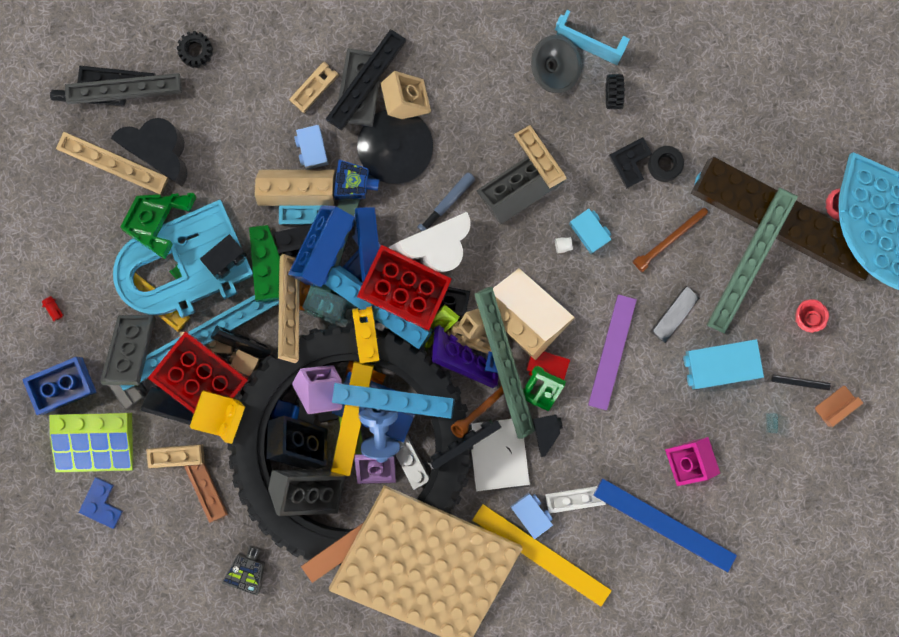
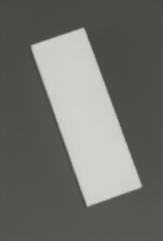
(572, 500)

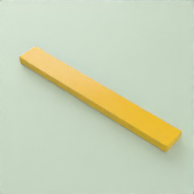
(543, 555)

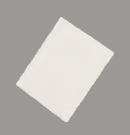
(495, 464)

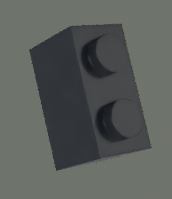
(223, 257)

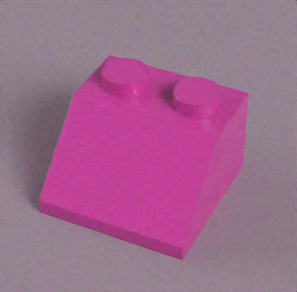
(692, 461)

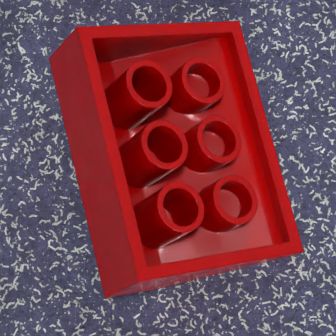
(404, 287)
(193, 369)

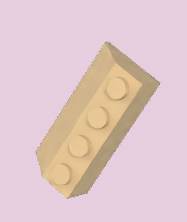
(295, 187)

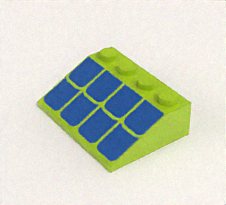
(92, 442)

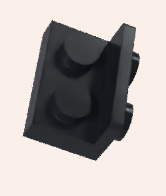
(291, 239)

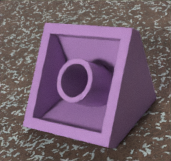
(371, 471)

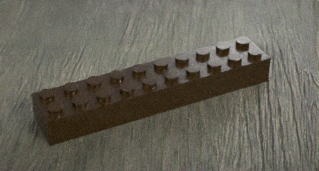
(803, 228)

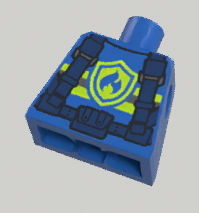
(353, 181)

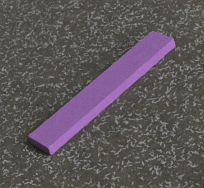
(612, 352)

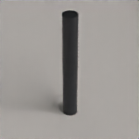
(801, 382)

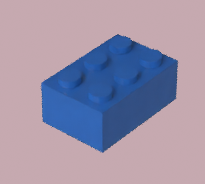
(59, 385)

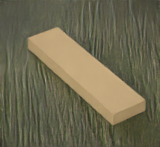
(540, 156)

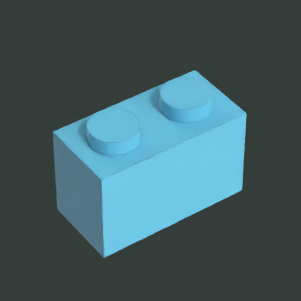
(590, 230)

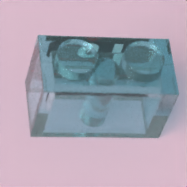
(325, 305)

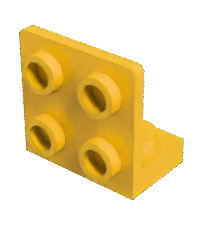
(217, 415)

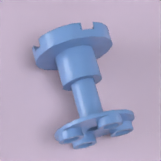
(378, 446)

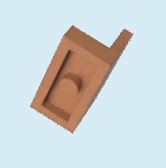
(838, 406)

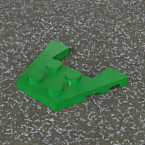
(148, 216)

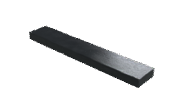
(366, 79)

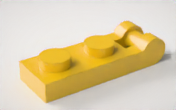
(366, 335)

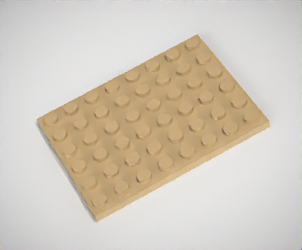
(425, 566)

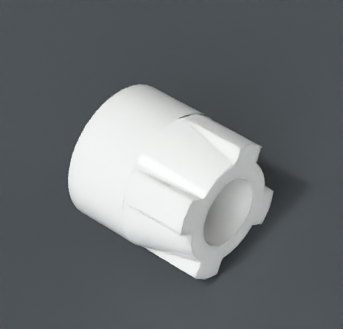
(563, 245)

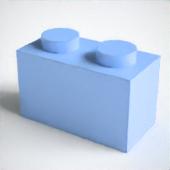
(312, 147)
(531, 515)

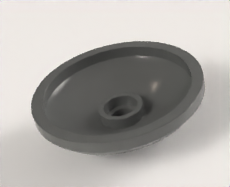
(563, 61)

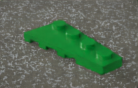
(264, 263)

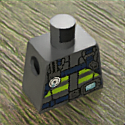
(246, 572)

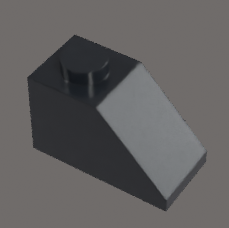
(547, 431)

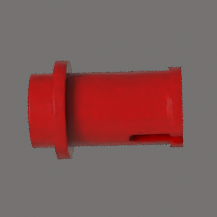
(52, 308)

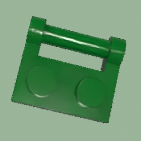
(547, 392)

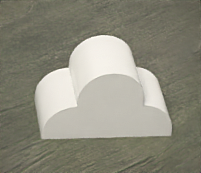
(437, 246)

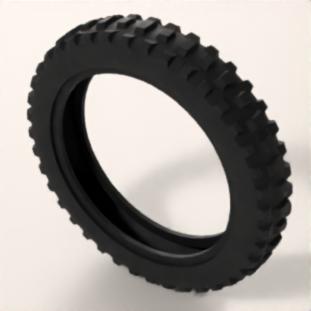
(272, 382)

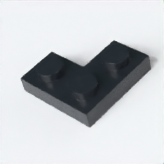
(626, 159)

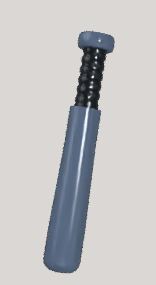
(463, 184)

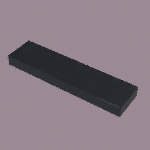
(92, 74)

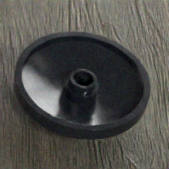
(395, 148)

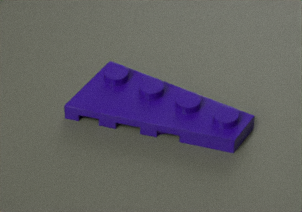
(460, 358)

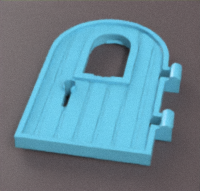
(196, 281)

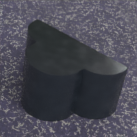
(157, 145)

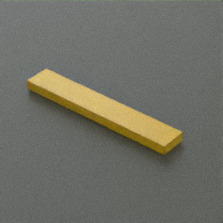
(351, 423)

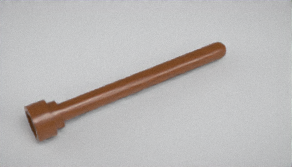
(643, 261)
(461, 427)

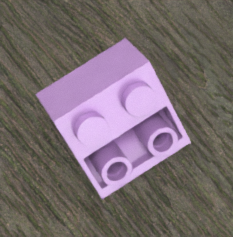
(316, 388)

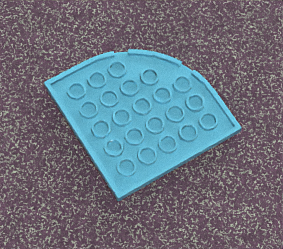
(871, 217)

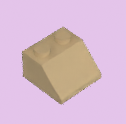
(405, 96)

